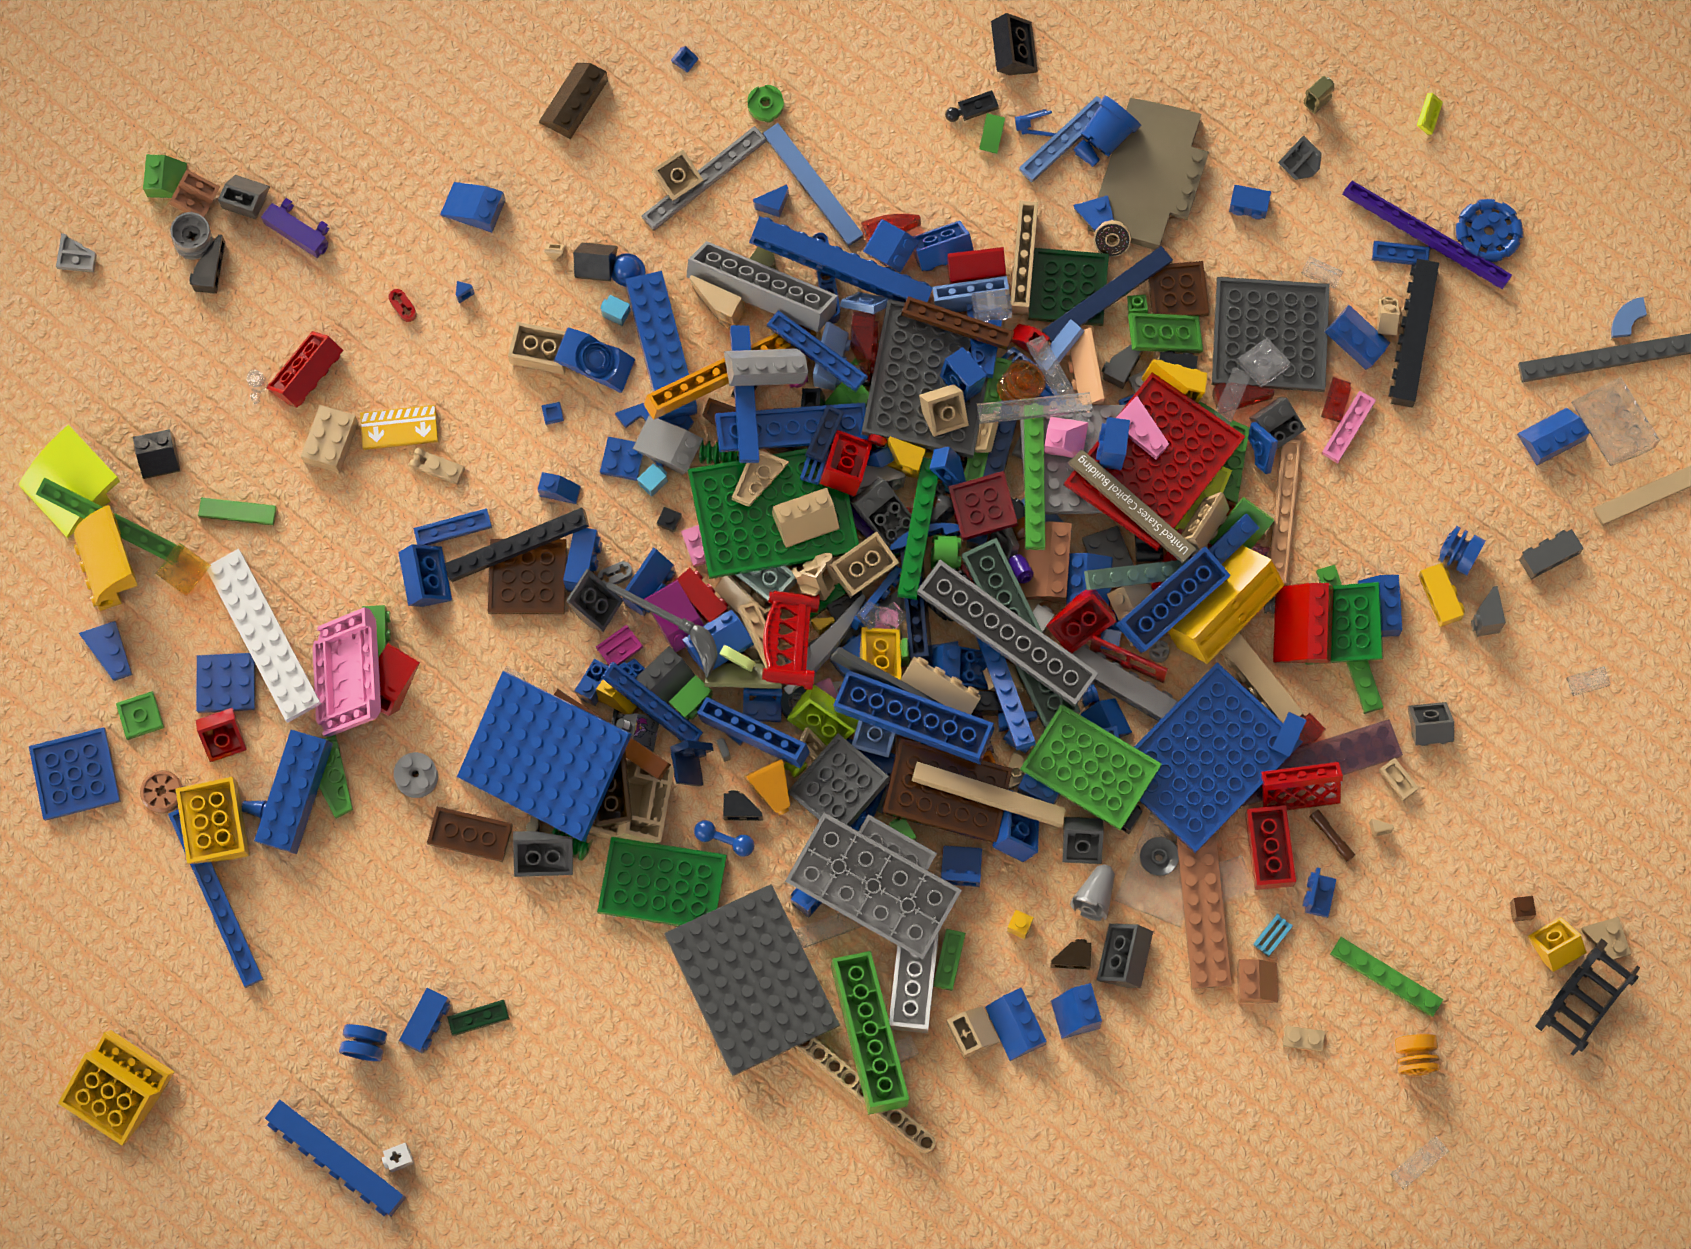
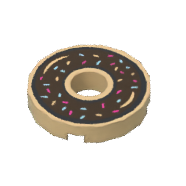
(1112, 248)

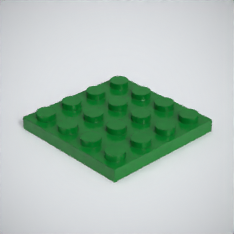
(1356, 623)

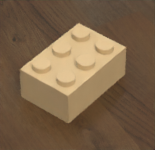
(536, 347)
(329, 439)

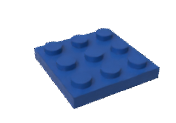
(225, 682)

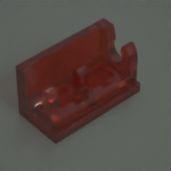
(1336, 399)

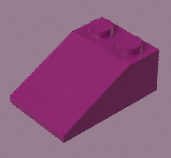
(675, 601)

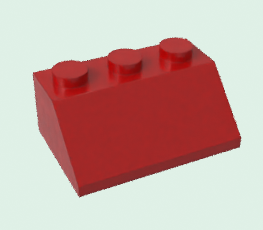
(976, 265)

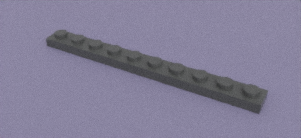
(1605, 358)

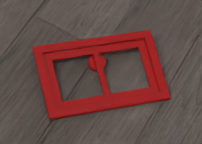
(1161, 671)

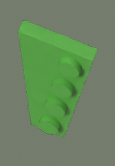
(334, 782)

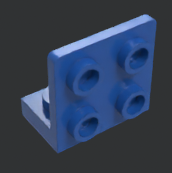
(962, 865)
(1320, 895)

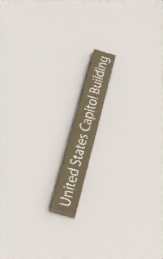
(1132, 506)

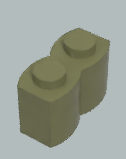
(1319, 94)

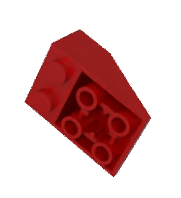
(395, 678)

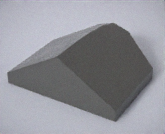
(1302, 159)

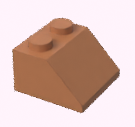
(1257, 981)

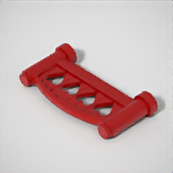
(794, 672)

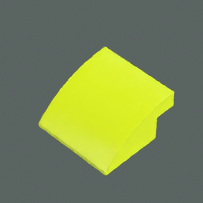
(74, 466)

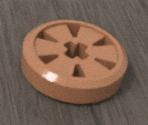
(155, 782)

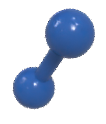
(742, 845)

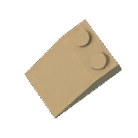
(723, 304)

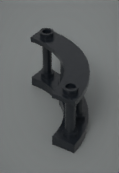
(1571, 987)

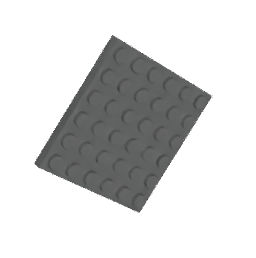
(1285, 313)

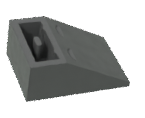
(882, 511)

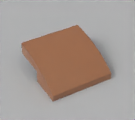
(194, 194)

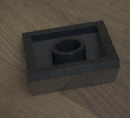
(594, 261)

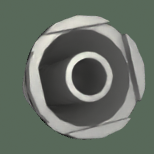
(1095, 894)

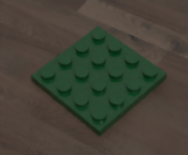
(1065, 280)

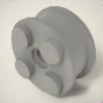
(414, 764)

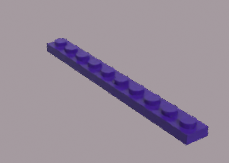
(1426, 234)

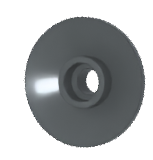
(1159, 846)

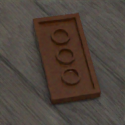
(469, 834)

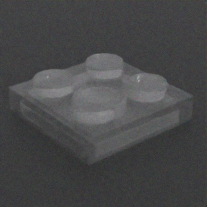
(1264, 362)

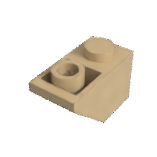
(1388, 316)

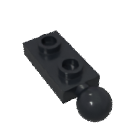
(973, 107)

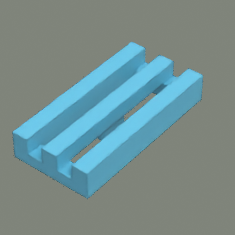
(1282, 922)

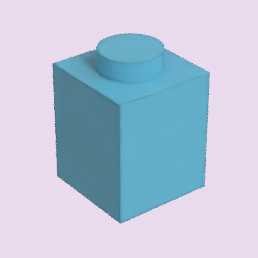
(615, 310)
(653, 479)

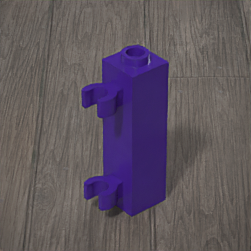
(295, 230)

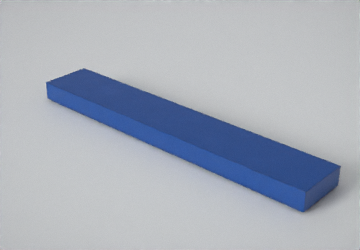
(817, 351)
(650, 703)

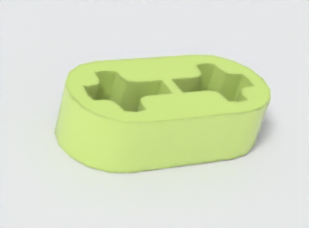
(737, 658)

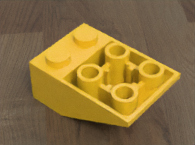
(1186, 380)

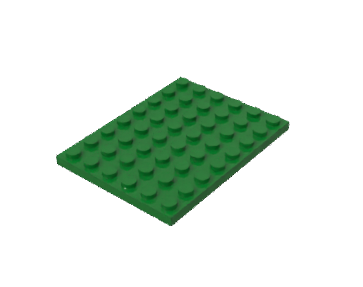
(747, 538)

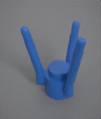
(1023, 123)

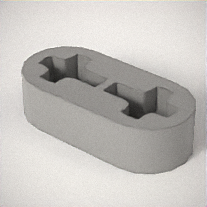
(612, 570)

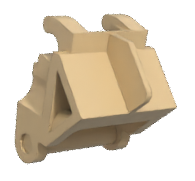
(811, 579)

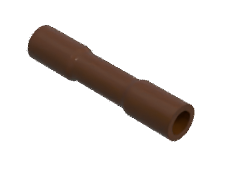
(1340, 845)

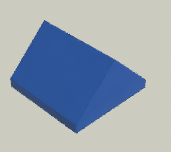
(1108, 714)

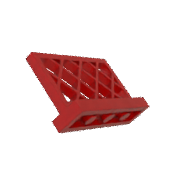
(1301, 778)

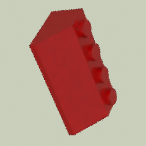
(305, 369)

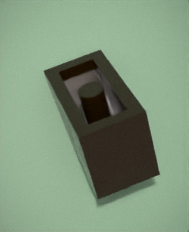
(1074, 956)

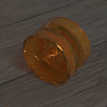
(1021, 381)

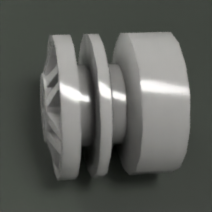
(189, 226)

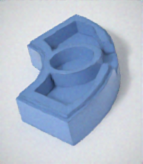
(1627, 316)

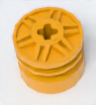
(1417, 1054)

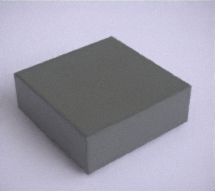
(723, 749)

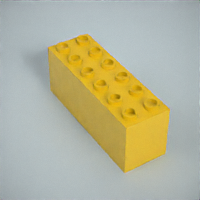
(1229, 606)

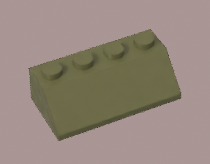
(732, 675)

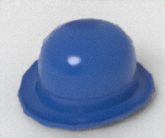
(626, 267)

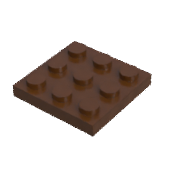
(1179, 290)

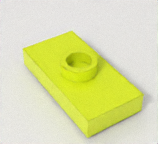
(1429, 113)

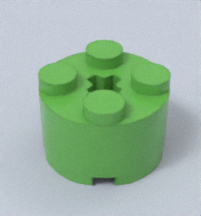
(946, 549)

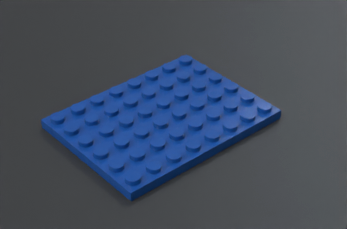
(544, 755)
(1209, 756)

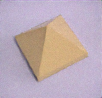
(554, 250)

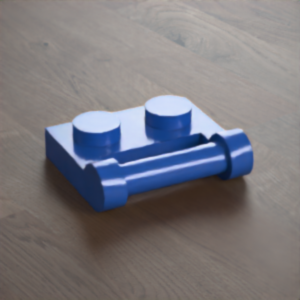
(763, 710)

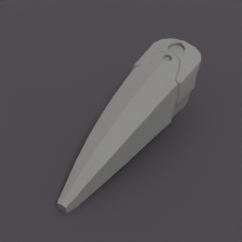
(828, 642)

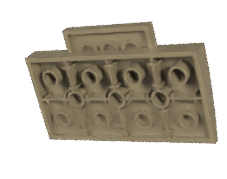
(1154, 171)

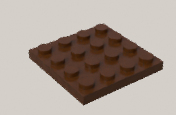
(529, 581)

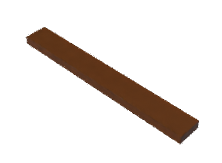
(634, 751)

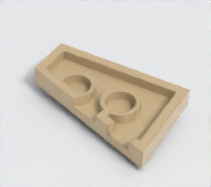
(757, 478)

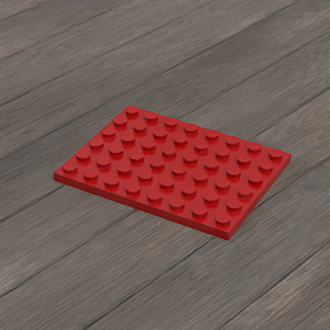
(1179, 476)

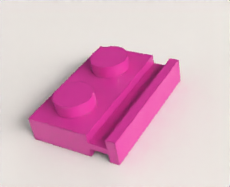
(619, 646)

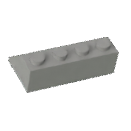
(765, 367)

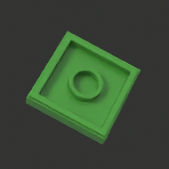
(140, 715)

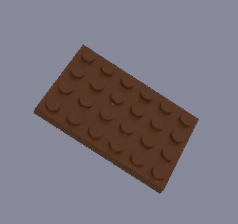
(939, 808)

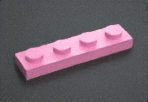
(1348, 427)

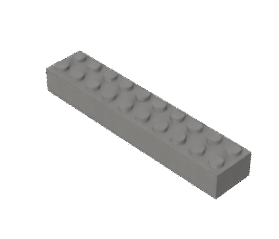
(1007, 633)

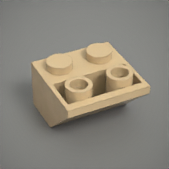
(972, 1031)

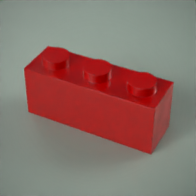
(702, 596)

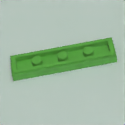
(237, 511)

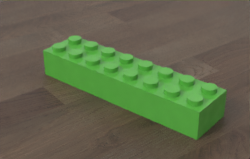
(869, 1033)

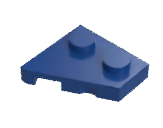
(1095, 211)

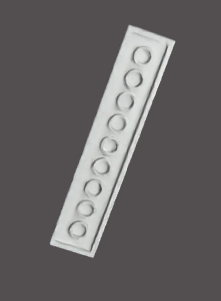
(263, 636)

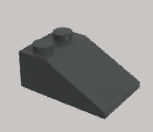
(593, 601)
(542, 854)

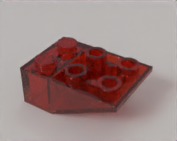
(864, 340)

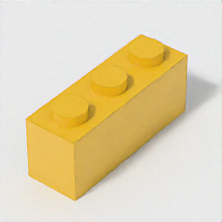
(1441, 594)

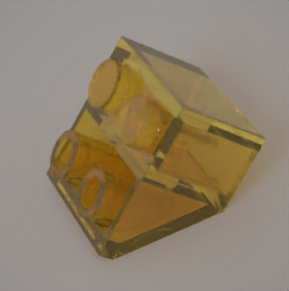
(182, 569)

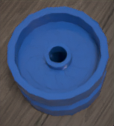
(363, 1042)

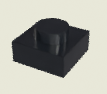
(669, 519)

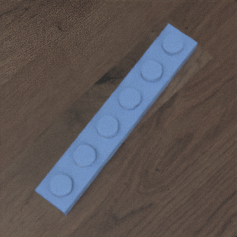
(1059, 142)

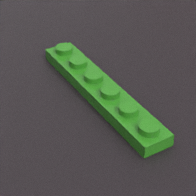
(1386, 976)

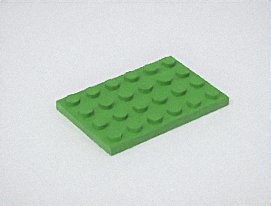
(1091, 767)

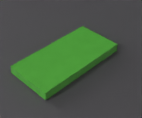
(1165, 333)

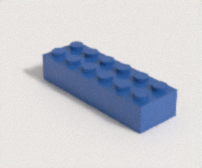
(1173, 600)
(293, 792)

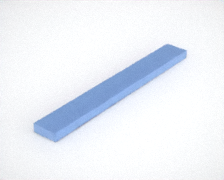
(813, 184)

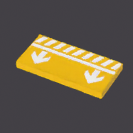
(399, 427)

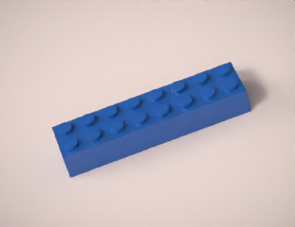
(658, 335)
(914, 717)

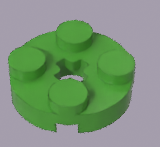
(761, 94)

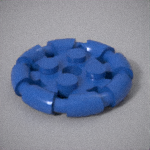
(1489, 220)

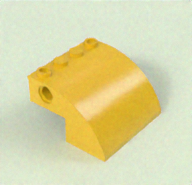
(103, 558)

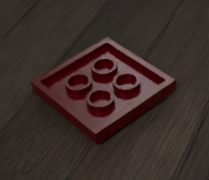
(983, 505)

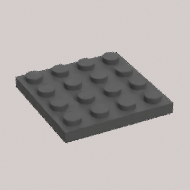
(839, 782)

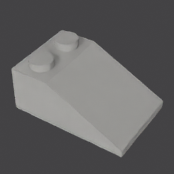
(667, 444)

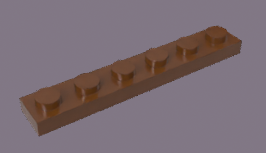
(957, 323)

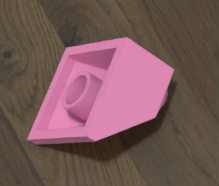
(1065, 437)

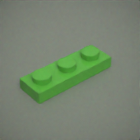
(949, 959)

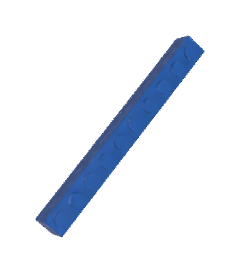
(837, 263)

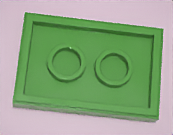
(1256, 514)

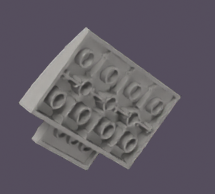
(876, 880)

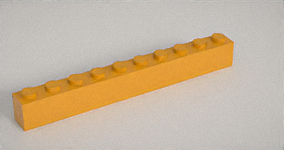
(703, 381)

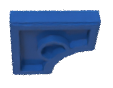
(1264, 447)

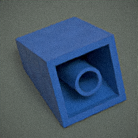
(1076, 1011)

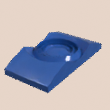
(594, 359)

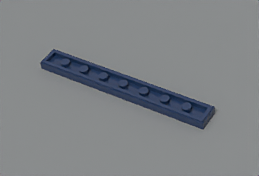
(1111, 292)

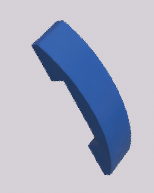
(945, 529)

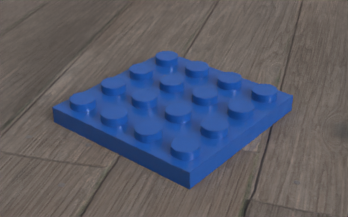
(74, 774)

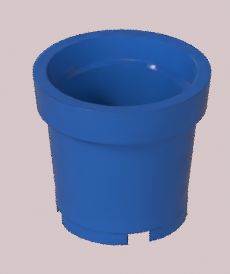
(1109, 126)

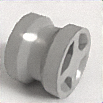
(1159, 646)

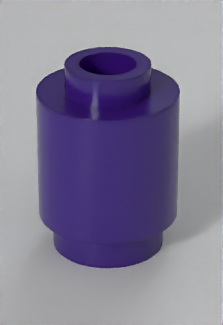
(1021, 568)

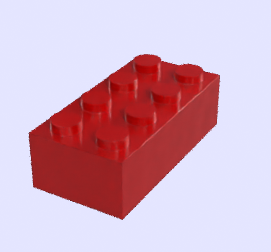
(1270, 847)

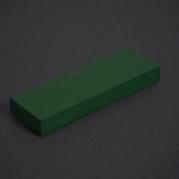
(478, 1017)

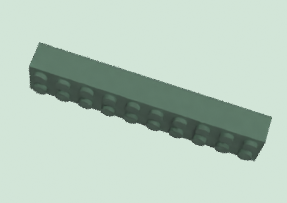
(995, 577)

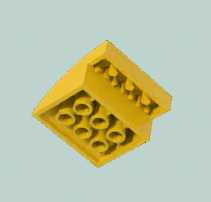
(115, 1087)

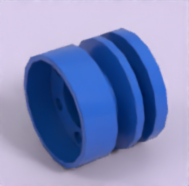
(1461, 550)

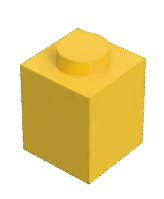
(1020, 924)

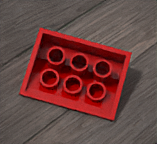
(1303, 623)

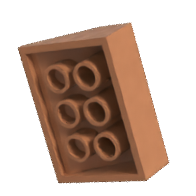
(1048, 565)

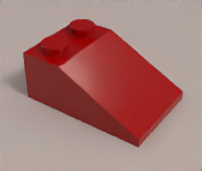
(846, 463)
(1081, 620)

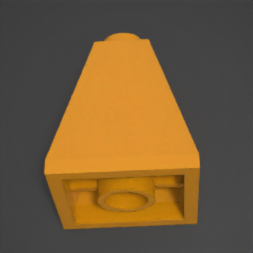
(771, 786)

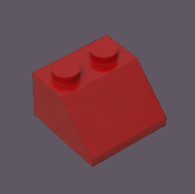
(220, 735)

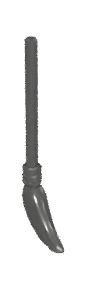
(699, 635)

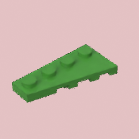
(1236, 464)

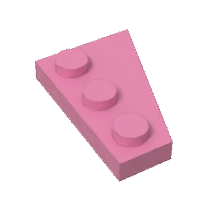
(1143, 429)

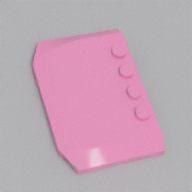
(347, 672)

